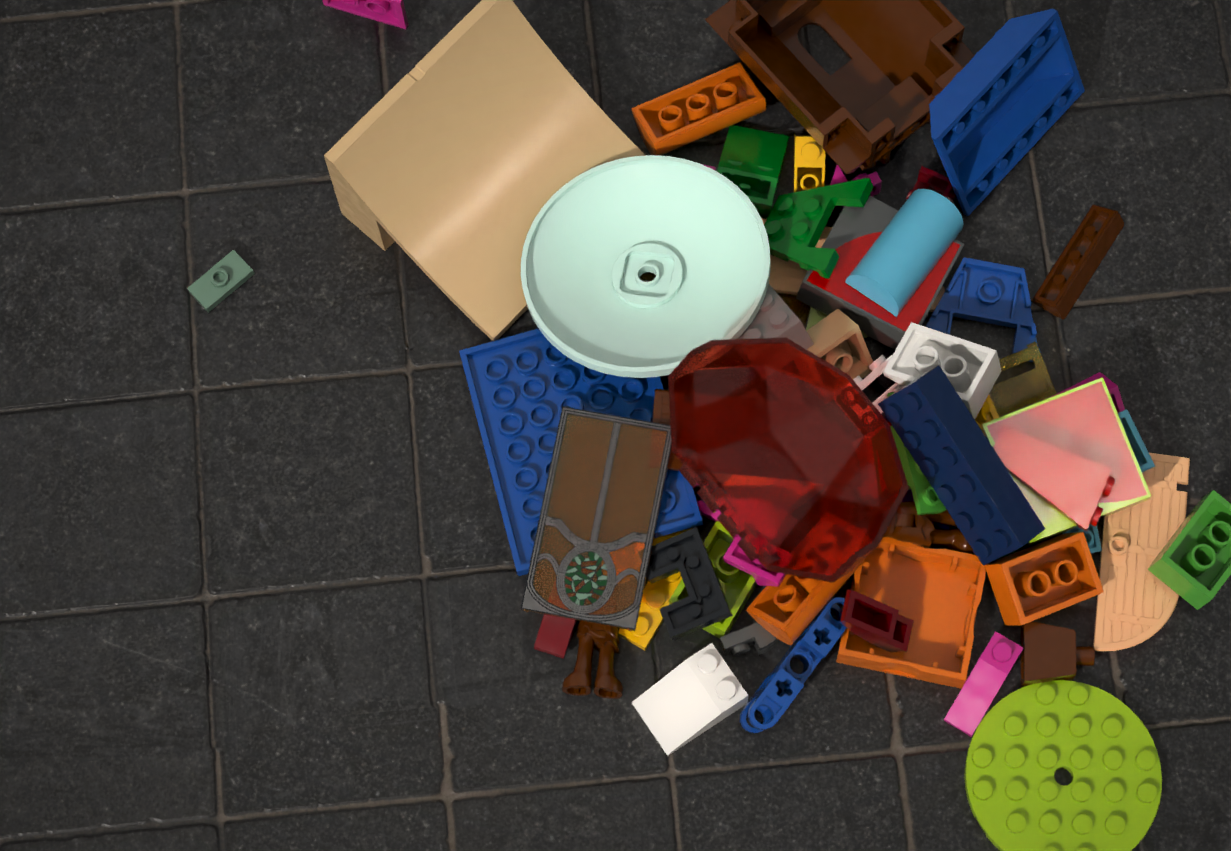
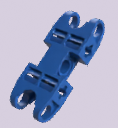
(765, 699)

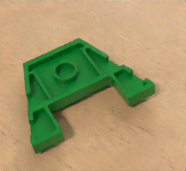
(801, 218)

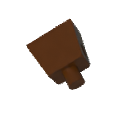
(1050, 653)

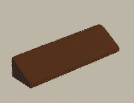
(1079, 261)

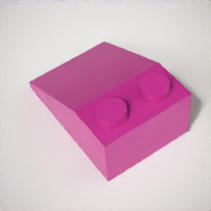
(384, 11)

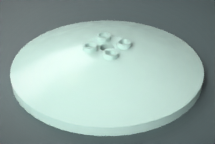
(637, 219)

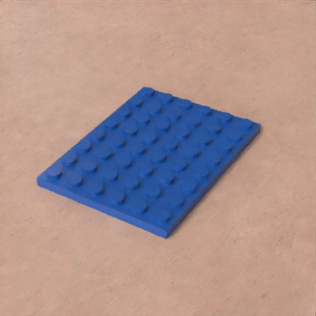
(518, 407)

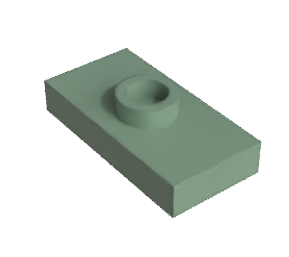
(220, 281)

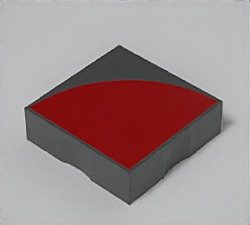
(852, 238)

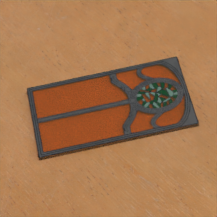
(598, 518)

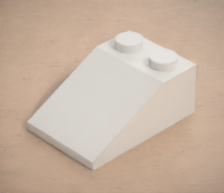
(967, 365)
(690, 699)

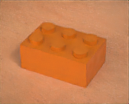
(1044, 578)

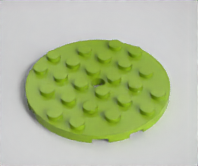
(1071, 728)

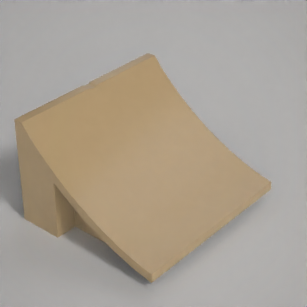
(471, 156)

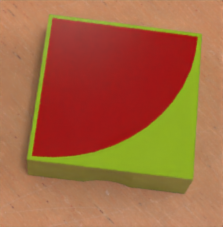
(1085, 425)

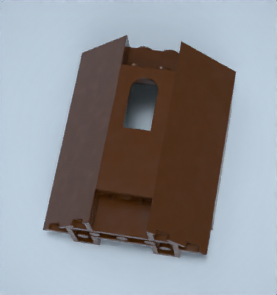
(876, 100)

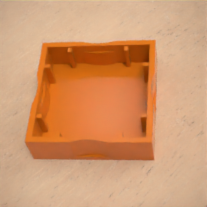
(935, 591)

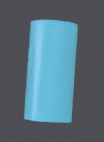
(907, 250)

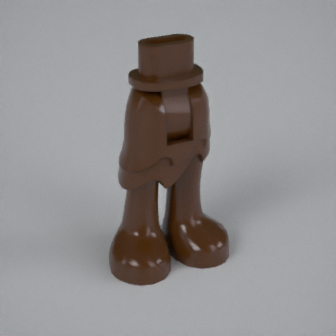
(919, 530)
(605, 641)

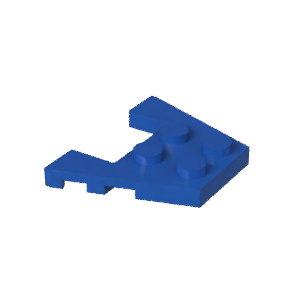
(988, 295)

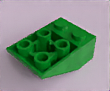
(754, 164)

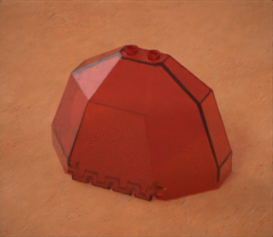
(785, 454)

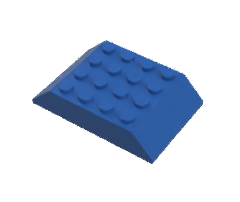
(1003, 103)

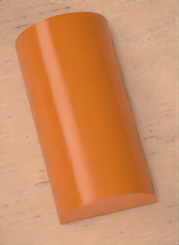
(698, 109)
(793, 605)

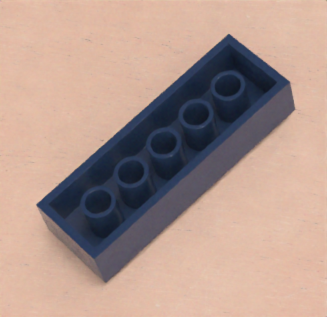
(961, 466)

